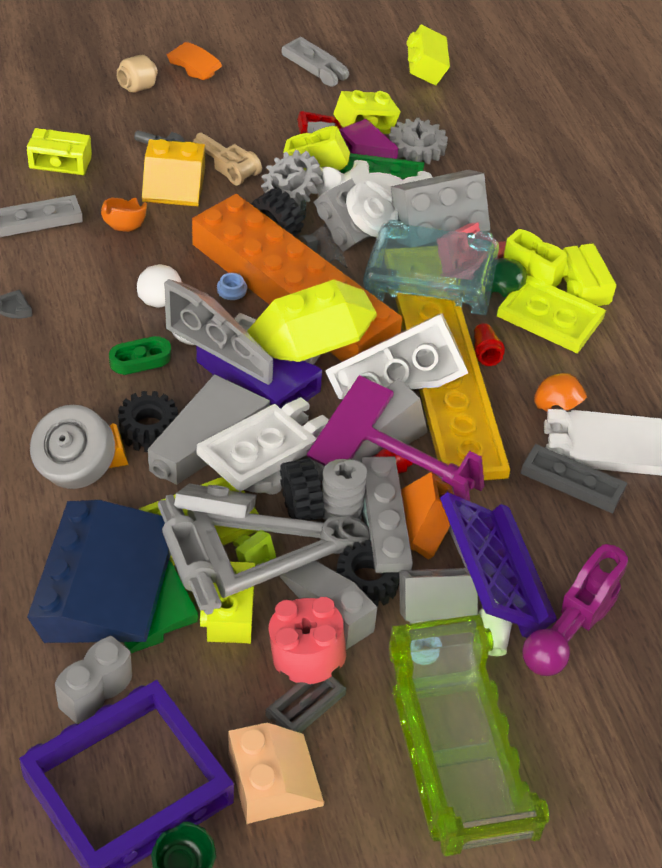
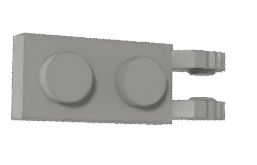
(315, 61)

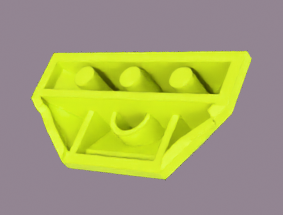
(313, 321)

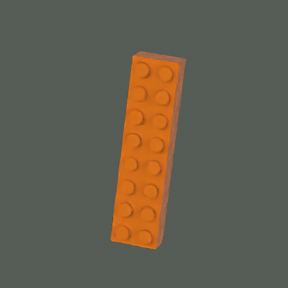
(277, 263)

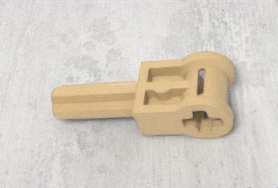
(231, 161)

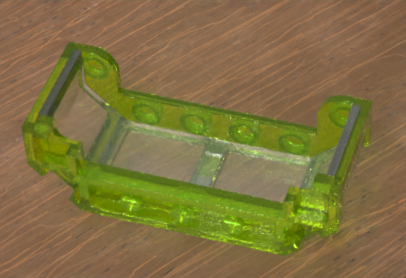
(460, 737)

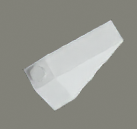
(418, 356)

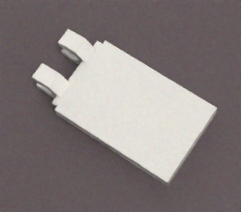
(607, 440)
(261, 443)

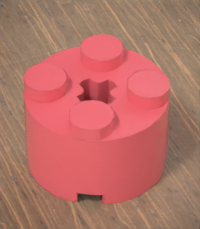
(307, 639)

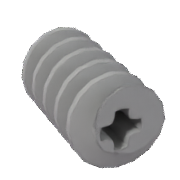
(344, 489)

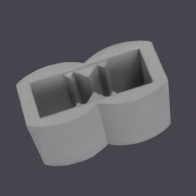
(91, 681)

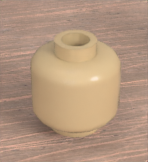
(137, 73)

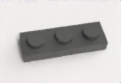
(573, 478)

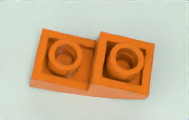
(195, 59)

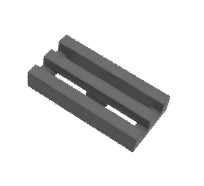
(285, 721)

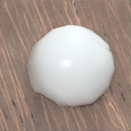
(151, 284)

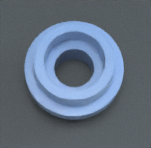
(231, 286)

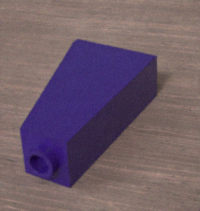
(288, 382)

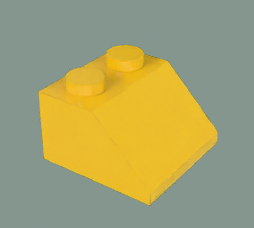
(173, 172)

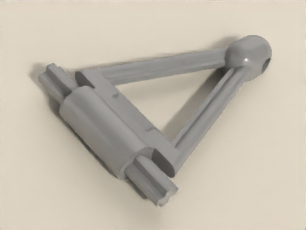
(203, 560)

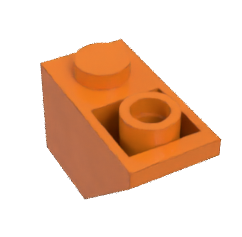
(425, 513)

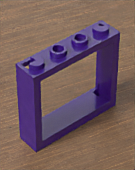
(138, 841)

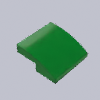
(171, 612)

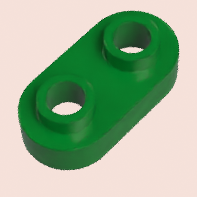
(140, 355)

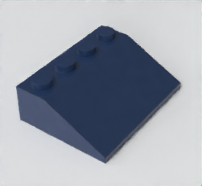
(101, 575)

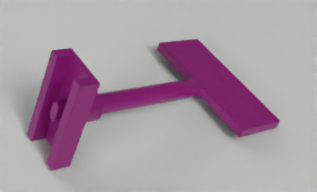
(354, 424)

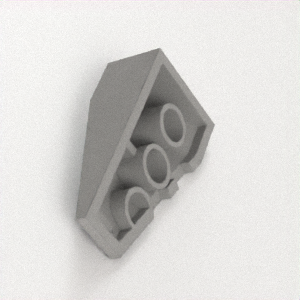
(210, 327)

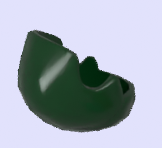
(508, 276)
(184, 847)

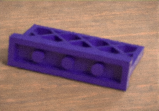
(499, 564)

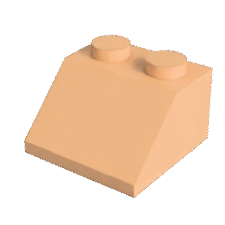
(272, 771)

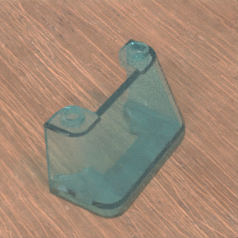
(433, 264)

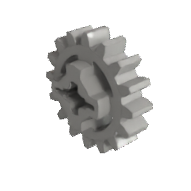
(419, 140)
(292, 178)

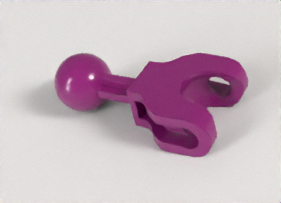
(586, 602)

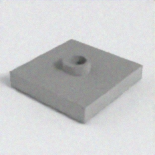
(215, 500)

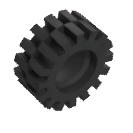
(281, 210)
(145, 407)
(302, 490)
(360, 558)

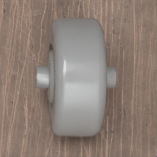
(72, 446)

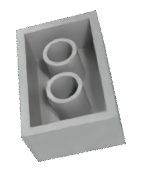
(443, 201)

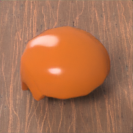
(123, 214)
(559, 390)

